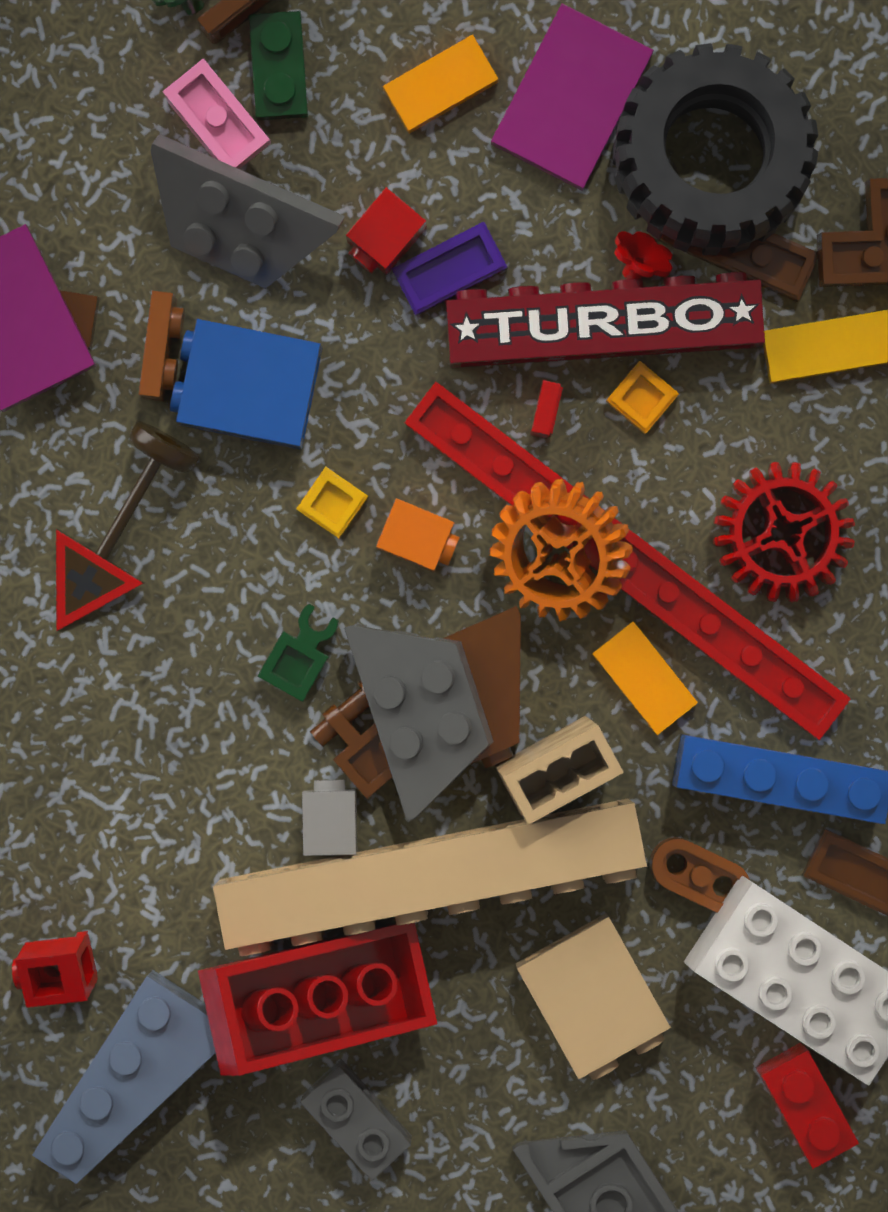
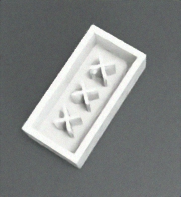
(797, 978)

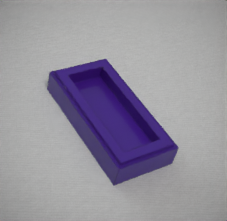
(449, 268)

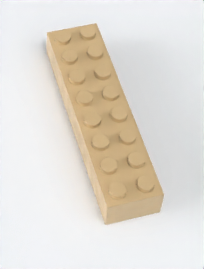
(429, 874)

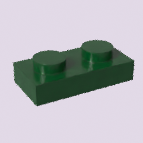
(278, 65)

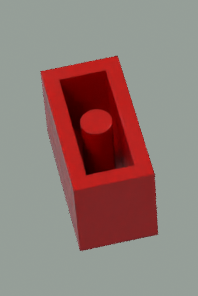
(807, 1105)

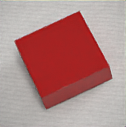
(546, 409)

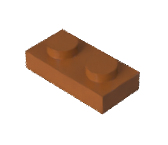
(164, 323)

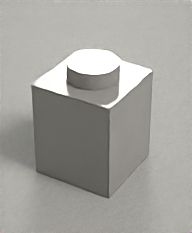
(329, 819)

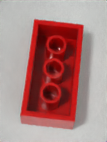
(316, 998)

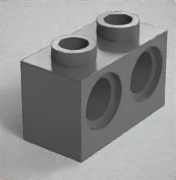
(356, 1119)

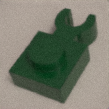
(296, 661)

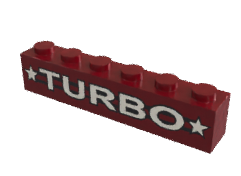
(605, 322)

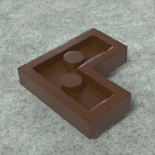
(858, 256)

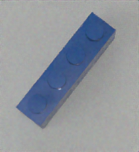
(781, 779)

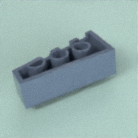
(141, 1063)

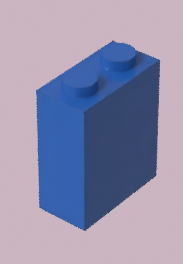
(246, 383)

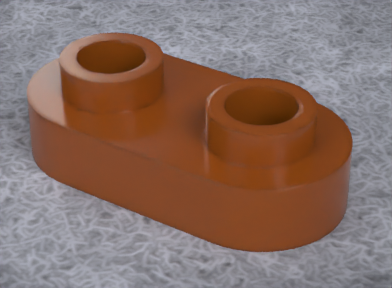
(698, 873)

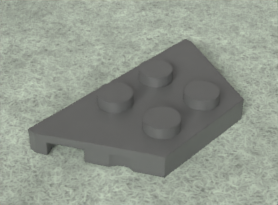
(235, 216)
(421, 709)
(593, 1174)

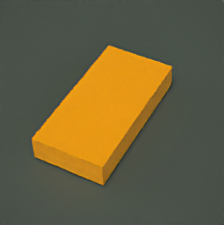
(440, 84)
(644, 678)

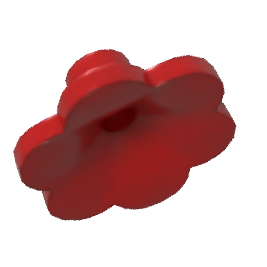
(642, 255)

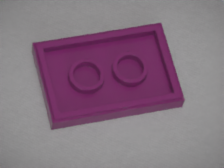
(571, 97)
(36, 327)

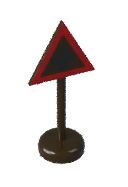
(87, 577)

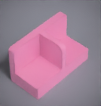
(216, 116)

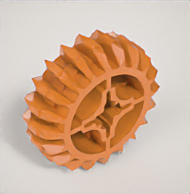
(570, 567)

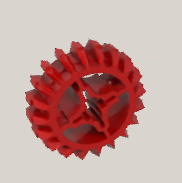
(794, 553)

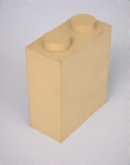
(558, 769)
(593, 998)

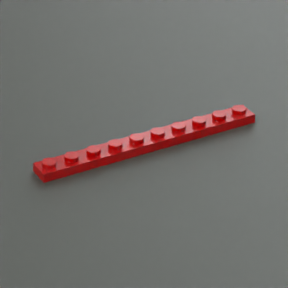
(652, 577)

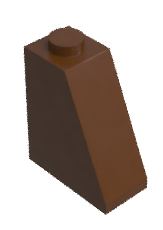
(494, 661)

